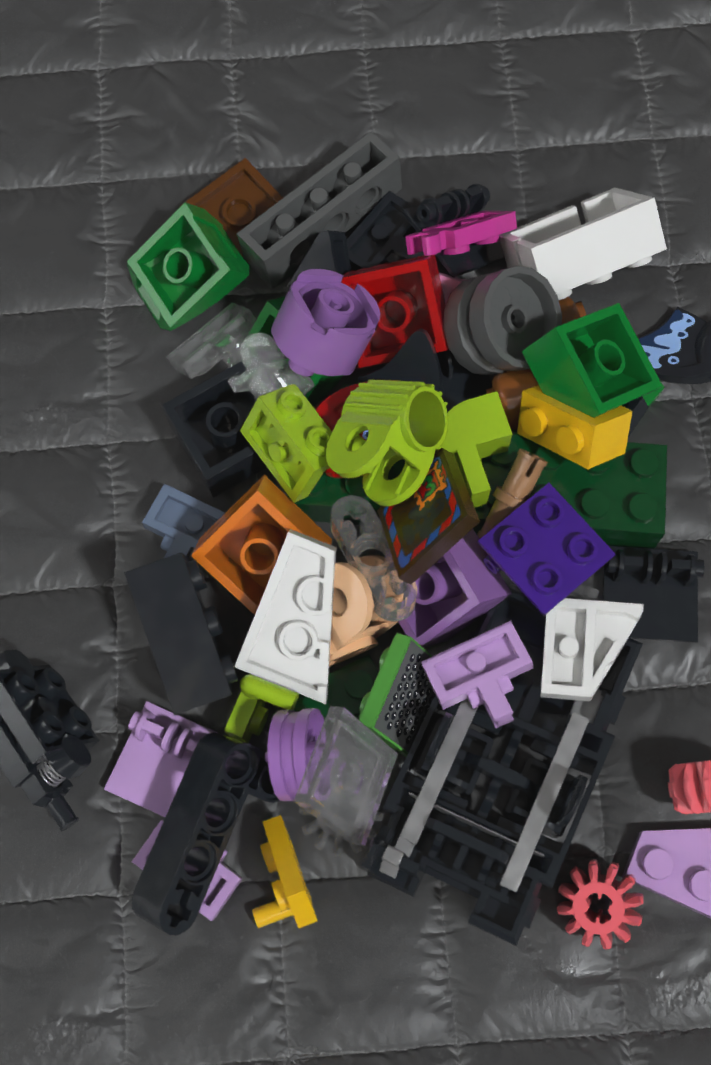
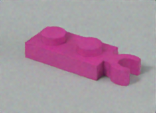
(457, 234)

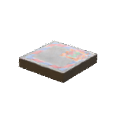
(430, 519)

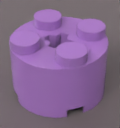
(324, 324)

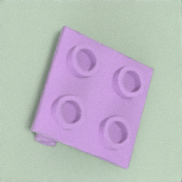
(154, 758)

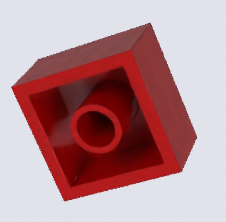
(408, 300)

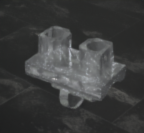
(266, 368)

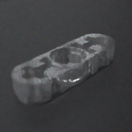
(371, 538)

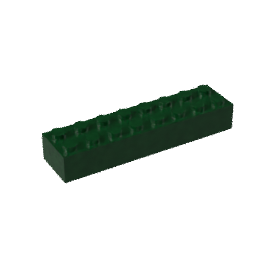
(617, 498)

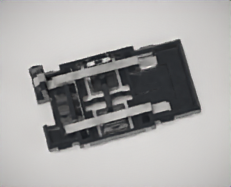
(506, 860)

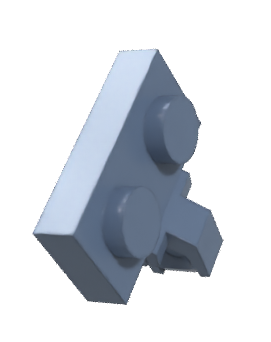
(179, 520)

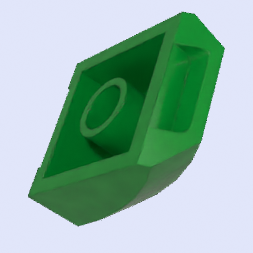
(186, 267)

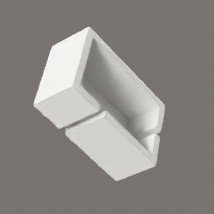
(618, 233)

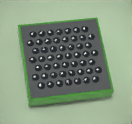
(399, 695)

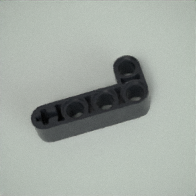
(198, 830)

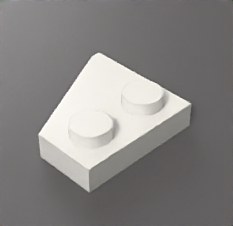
(583, 644)

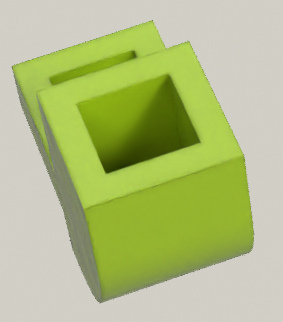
(474, 432)

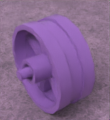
(290, 747)

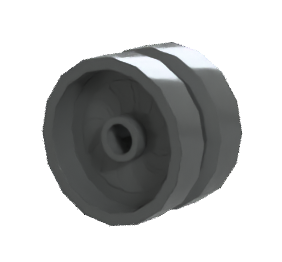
(498, 317)

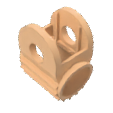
(353, 616)

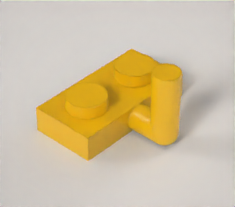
(290, 890)

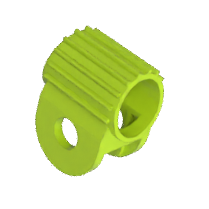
(403, 423)

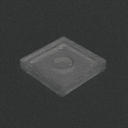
(346, 776)

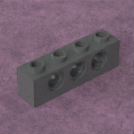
(328, 200)

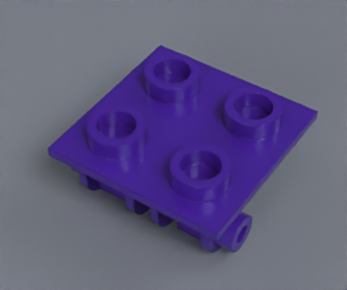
(545, 549)

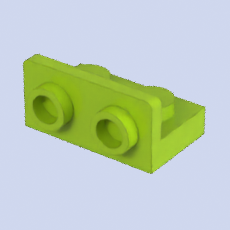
(289, 439)

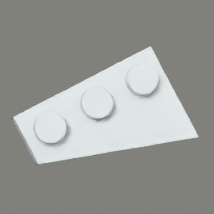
(294, 620)

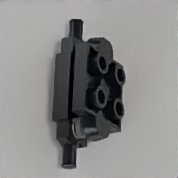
(41, 734)

